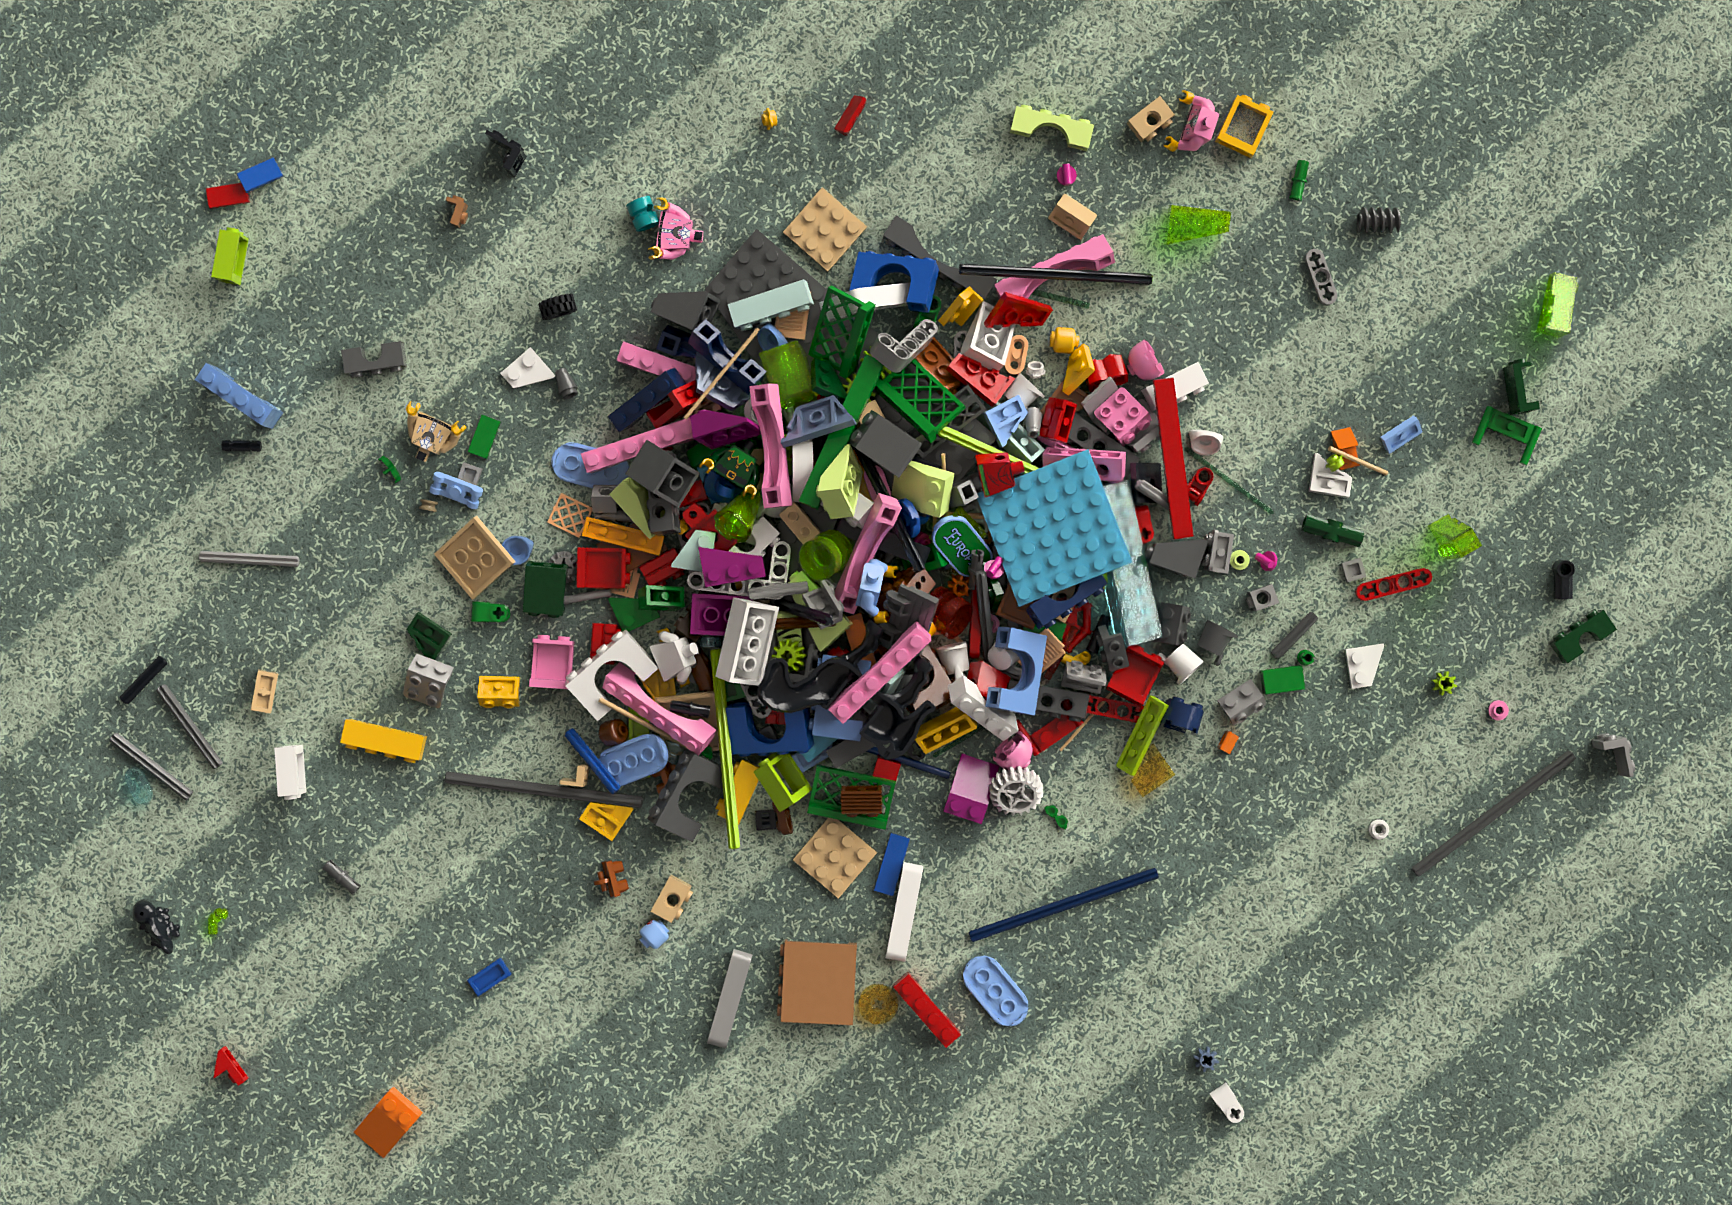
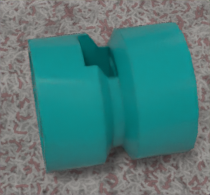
(642, 212)

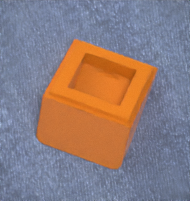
(1227, 742)

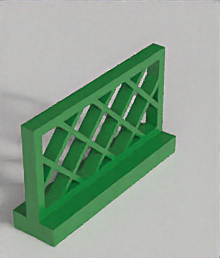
(857, 333)
(910, 413)
(833, 809)

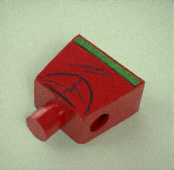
(997, 472)

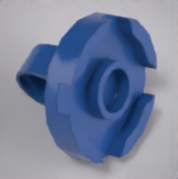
(719, 489)
(911, 518)

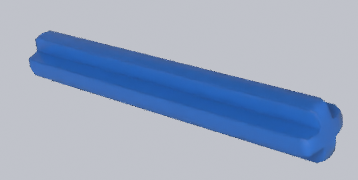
(592, 761)

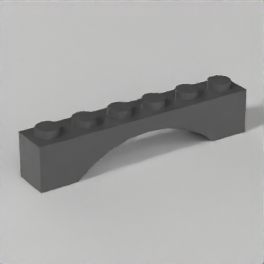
(903, 236)

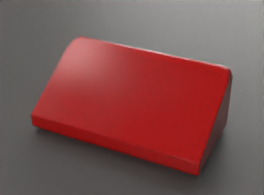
(850, 115)

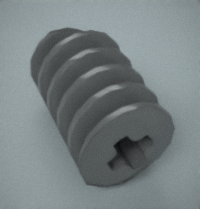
(1378, 219)

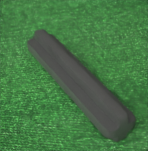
(1299, 630)

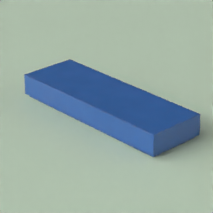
(891, 864)

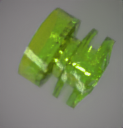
(825, 555)

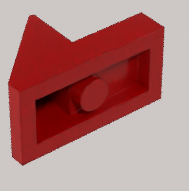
(227, 1062)

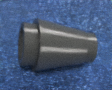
(566, 385)

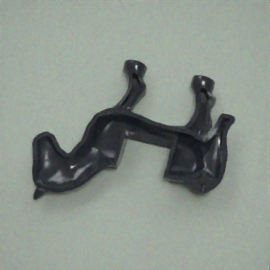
(827, 680)

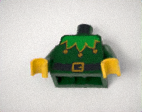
(736, 466)

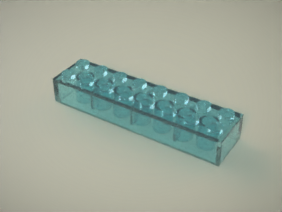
(1130, 587)

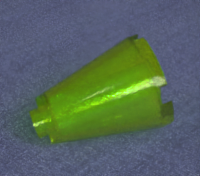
(738, 517)

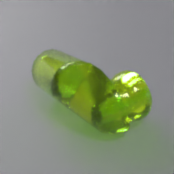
(214, 918)

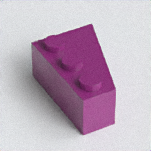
(729, 567)

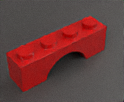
(926, 1009)

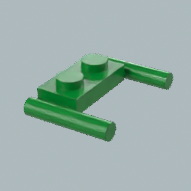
(1509, 427)

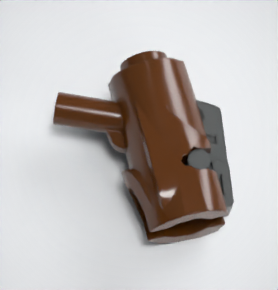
(702, 672)

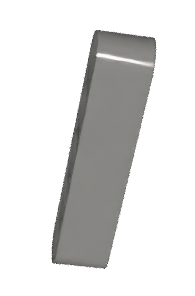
(729, 998)

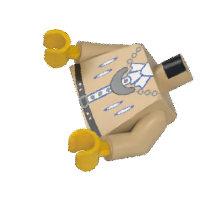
(431, 433)

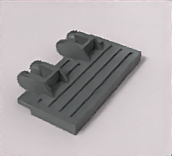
(906, 608)

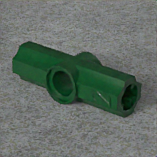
(1332, 530)

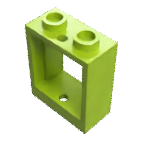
(230, 256)
(774, 785)

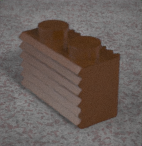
(861, 800)

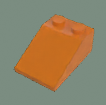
(388, 1122)

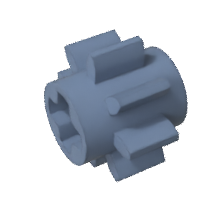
(1212, 1060)

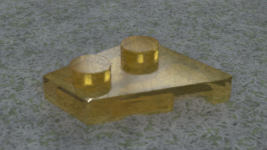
(1151, 772)

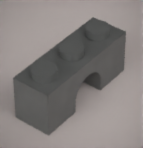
(391, 358)

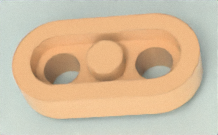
(1016, 355)

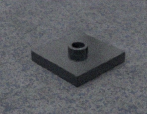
(1150, 473)

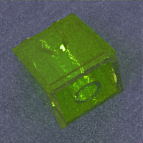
(789, 369)

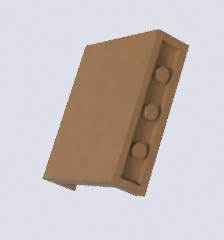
(817, 982)

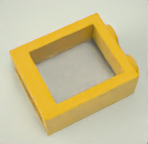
(1244, 125)

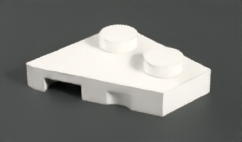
(1328, 482)

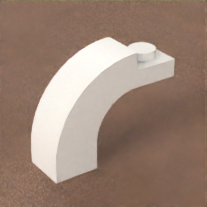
(801, 467)

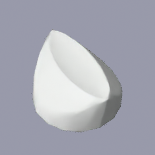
(1205, 442)

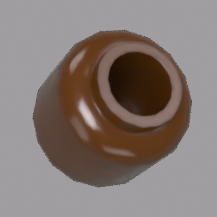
(613, 732)

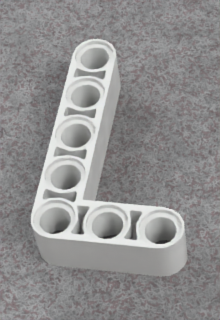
(883, 296)
(773, 579)

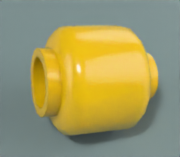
(1064, 340)

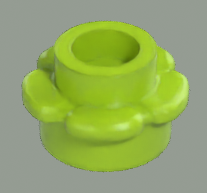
(1334, 462)

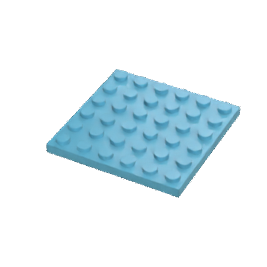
(1055, 528)

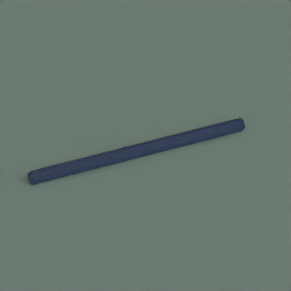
(1064, 904)

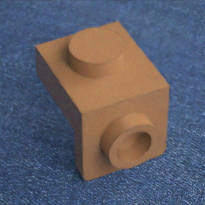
(459, 215)

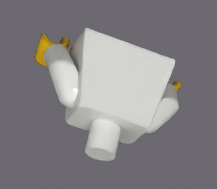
(674, 656)

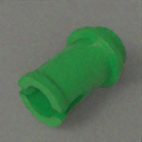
(1302, 661)

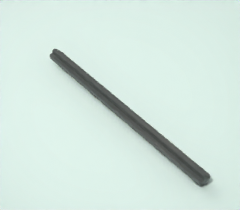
(543, 789)
(1493, 813)

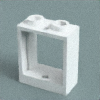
(290, 771)

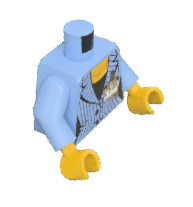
(870, 588)

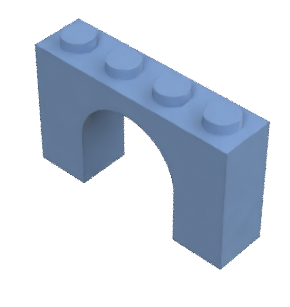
(237, 396)
(1031, 650)
(827, 725)

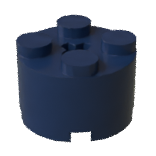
(1182, 716)

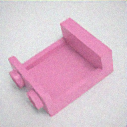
(551, 661)

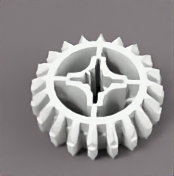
(1018, 797)

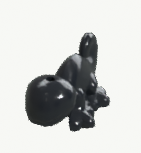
(157, 926)

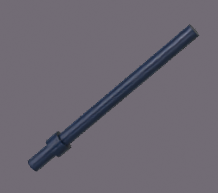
(912, 763)

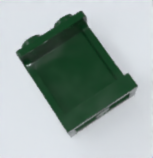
(1515, 388)
(544, 589)

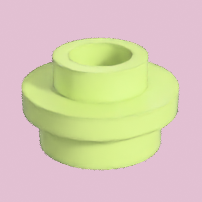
(1244, 564)

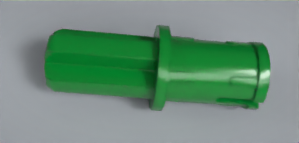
(1299, 180)

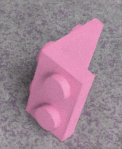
(1123, 416)

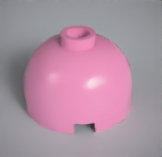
(1144, 362)
(1014, 752)

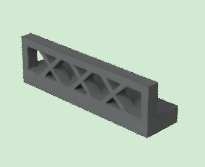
(967, 397)

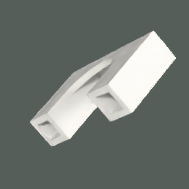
(623, 649)

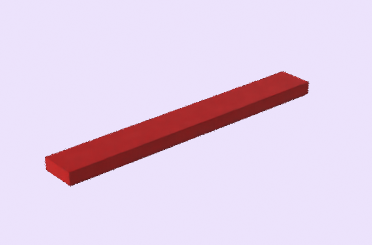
(1173, 458)

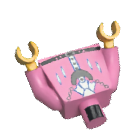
(1198, 126)
(674, 232)

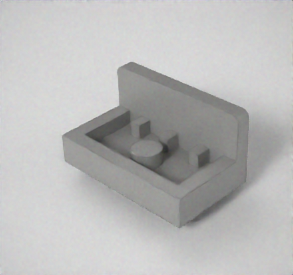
(825, 601)
(1242, 702)

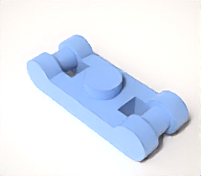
(456, 490)

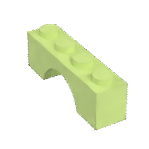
(1076, 132)

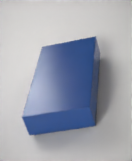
(259, 175)
(489, 977)

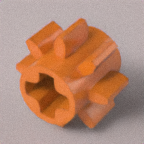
(958, 590)

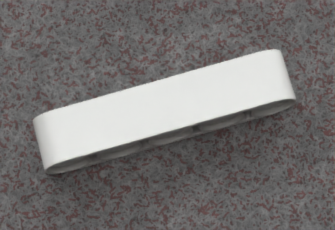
(904, 912)

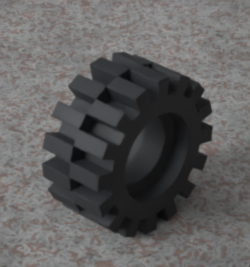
(557, 306)

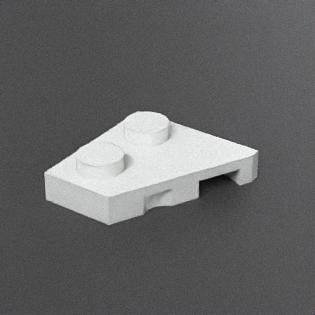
(527, 370)
(1363, 664)

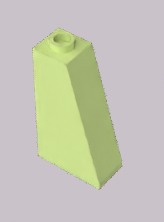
(824, 637)

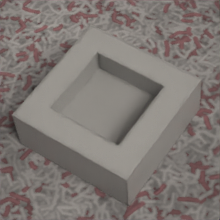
(470, 473)
(1353, 569)

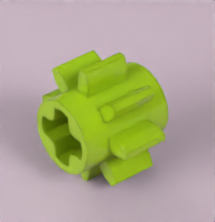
(1438, 686)

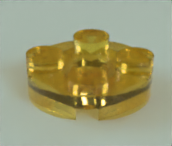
(879, 992)

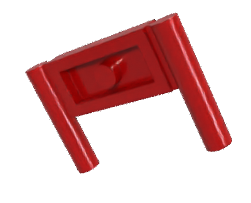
(1051, 732)

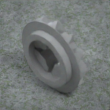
(571, 561)

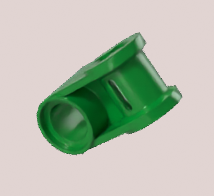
(932, 315)
(487, 612)

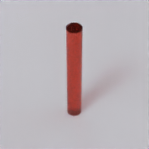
(1067, 642)

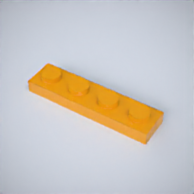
(622, 536)

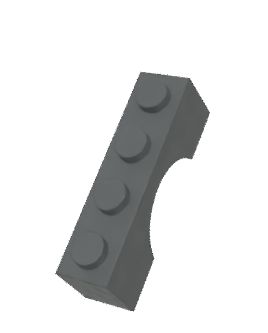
(966, 490)

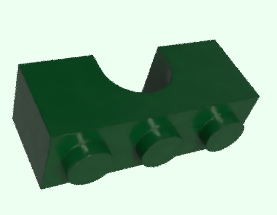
(1567, 644)

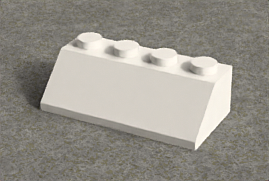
(747, 642)

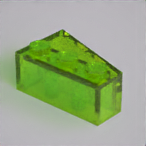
(1193, 223)
(1558, 305)
(1453, 538)

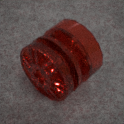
(951, 613)

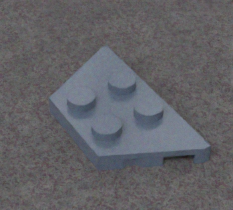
(724, 392)
(817, 420)

